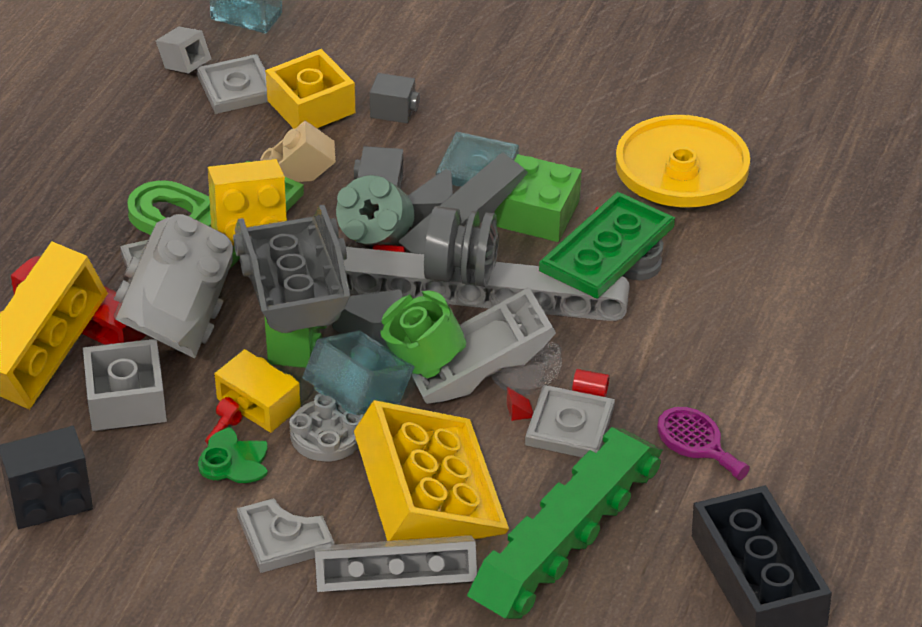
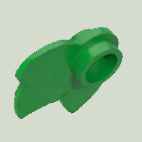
(233, 458)

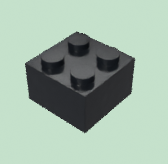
(46, 477)

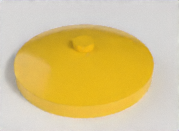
(682, 161)

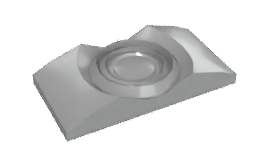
(495, 340)

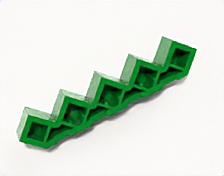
(566, 521)

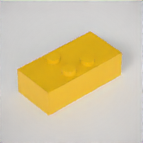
(45, 321)

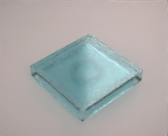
(470, 154)

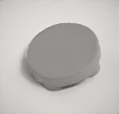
(324, 430)

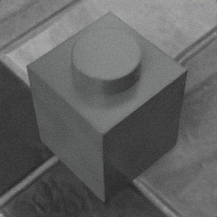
(393, 98)

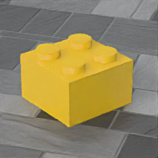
(310, 90)
(246, 192)

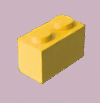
(259, 389)

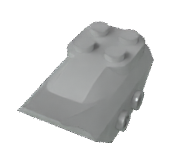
(176, 283)

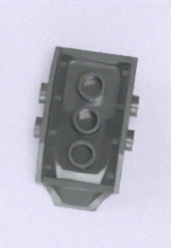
(295, 270)

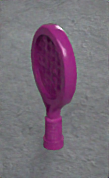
(712, 450)

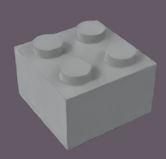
(124, 384)

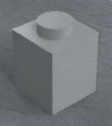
(183, 49)

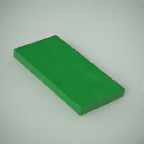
(606, 244)

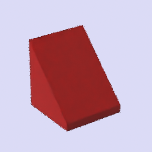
(518, 406)

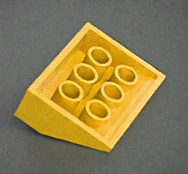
(427, 474)

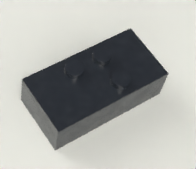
(760, 561)

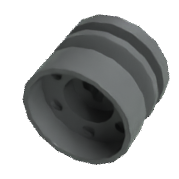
(460, 246)

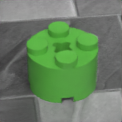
(423, 332)

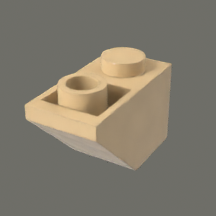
(303, 153)

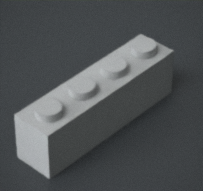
(395, 563)

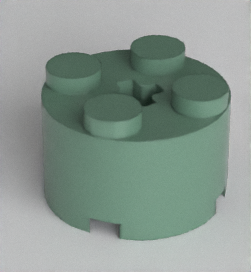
(358, 204)

